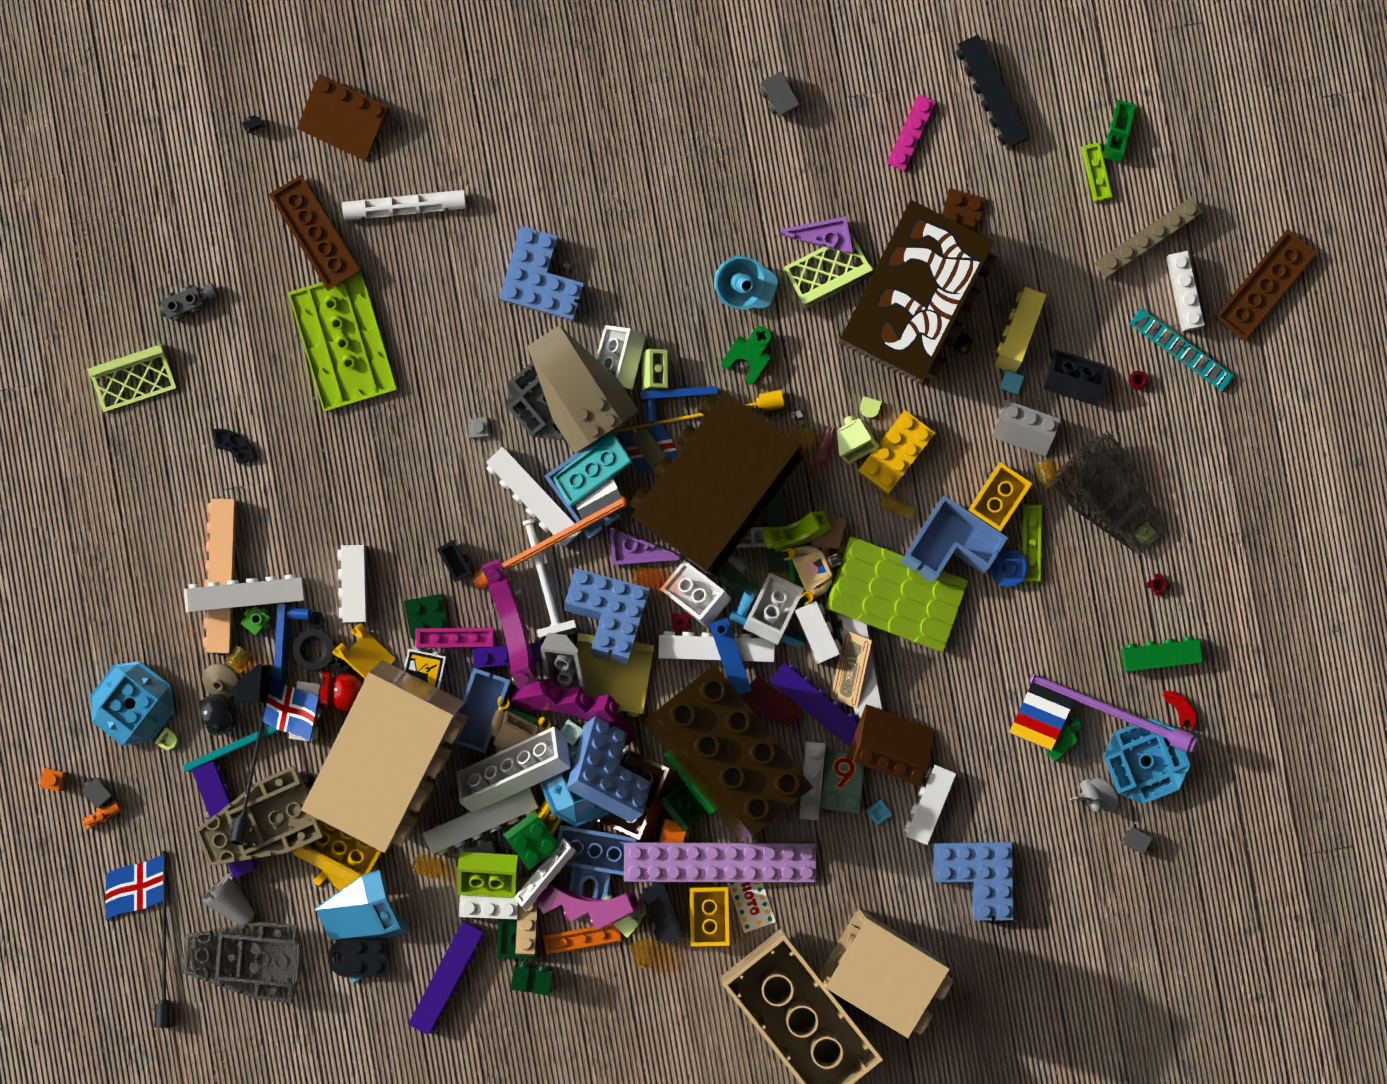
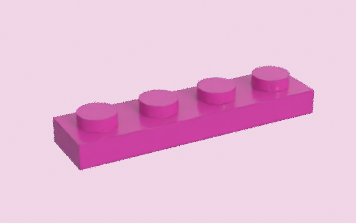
(911, 132)
(454, 637)

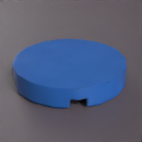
(1009, 568)

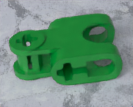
(750, 351)

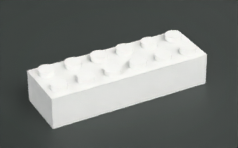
(513, 770)

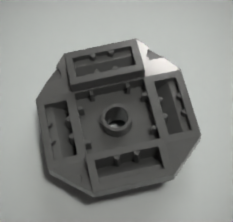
(528, 405)

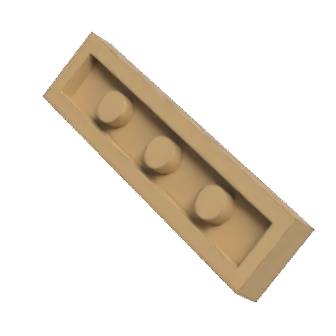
(526, 926)

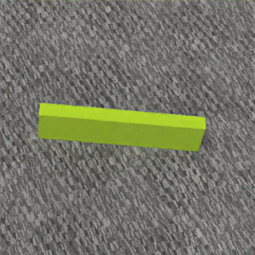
(1032, 540)

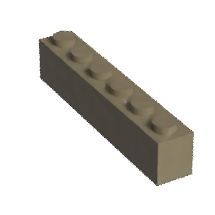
(1148, 237)

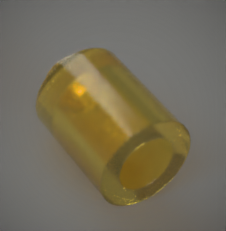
(1045, 472)
(238, 659)

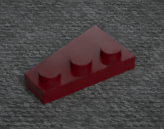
(769, 703)

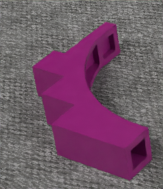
(573, 701)
(575, 906)

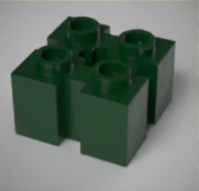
(532, 979)

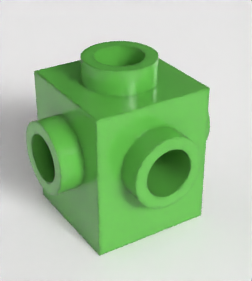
(251, 624)

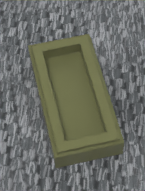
(648, 446)

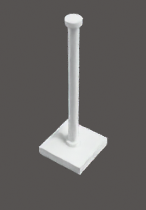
(556, 627)

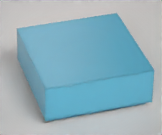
(1011, 382)
(879, 812)

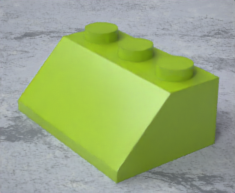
(487, 874)

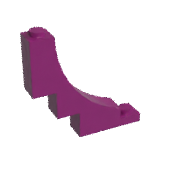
(514, 628)

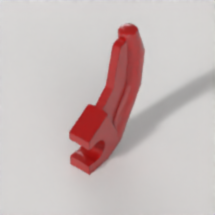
(1183, 707)

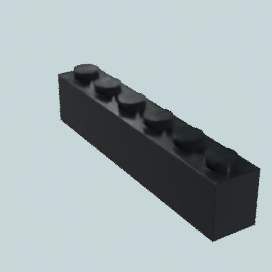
(992, 92)

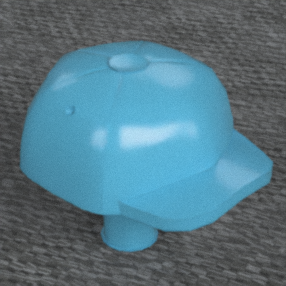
(744, 283)

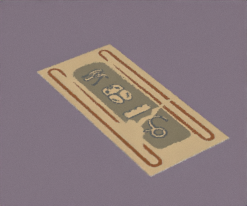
(851, 669)

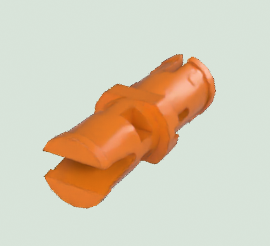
(101, 815)

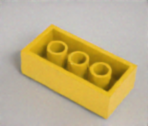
(896, 452)

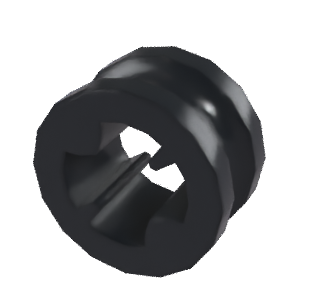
(315, 626)

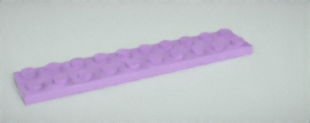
(719, 862)

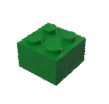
(531, 840)

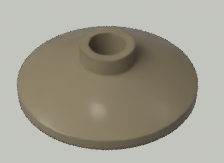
(219, 674)

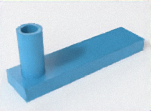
(741, 614)

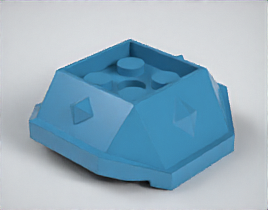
(152, 707)
(1146, 783)
(567, 804)

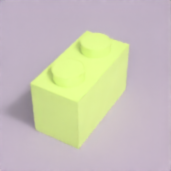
(654, 370)

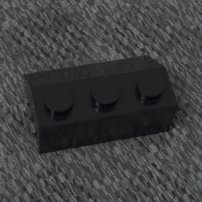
(1076, 377)
(253, 685)
(661, 912)

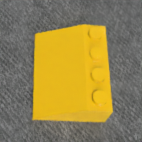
(339, 854)

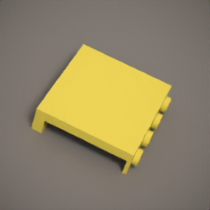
(622, 682)

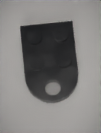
(360, 957)

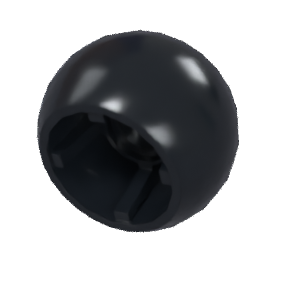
(218, 714)

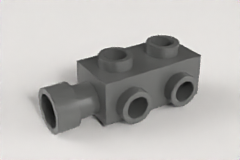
(182, 305)

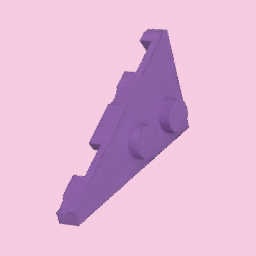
(827, 233)
(631, 550)

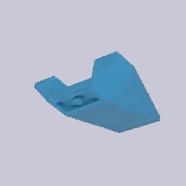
(361, 911)

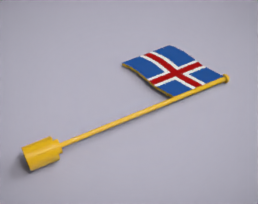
(767, 402)

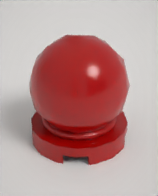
(339, 691)

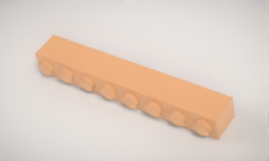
(221, 569)

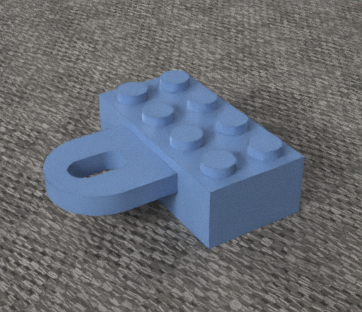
(595, 857)

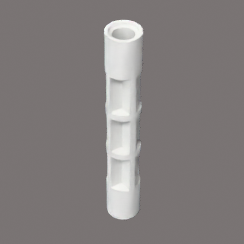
(404, 205)

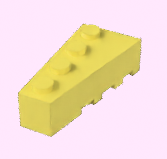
(1020, 329)

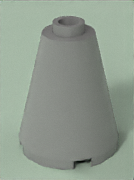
(229, 901)

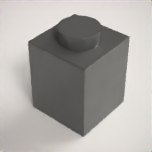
(97, 792)
(1137, 840)

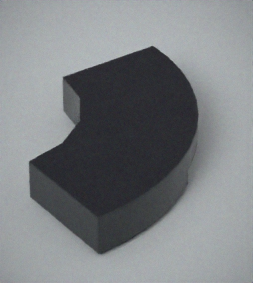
(235, 444)

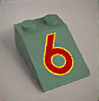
(841, 783)

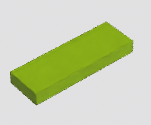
(1096, 172)

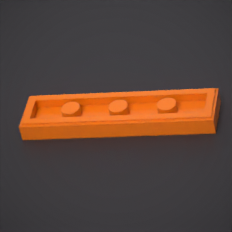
(580, 939)

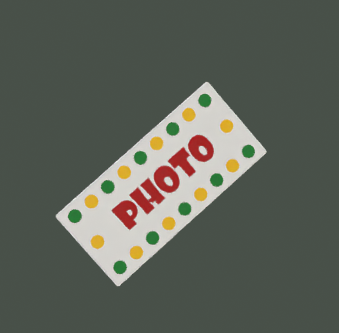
(751, 904)

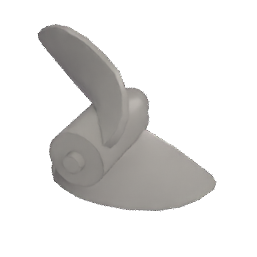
(1098, 795)

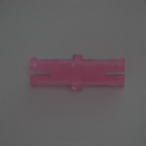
(825, 445)

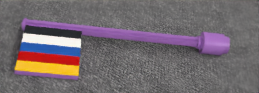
(1048, 707)

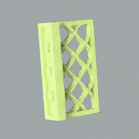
(834, 286)
(126, 362)

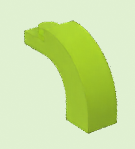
(798, 533)

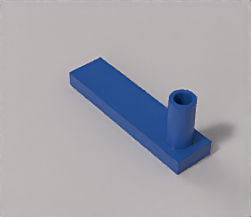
(651, 398)
(284, 614)
(730, 655)

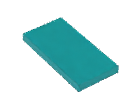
(592, 469)

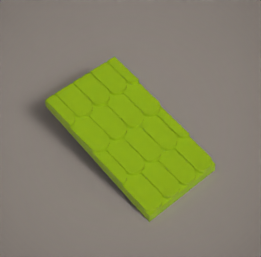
(342, 342)
(892, 597)

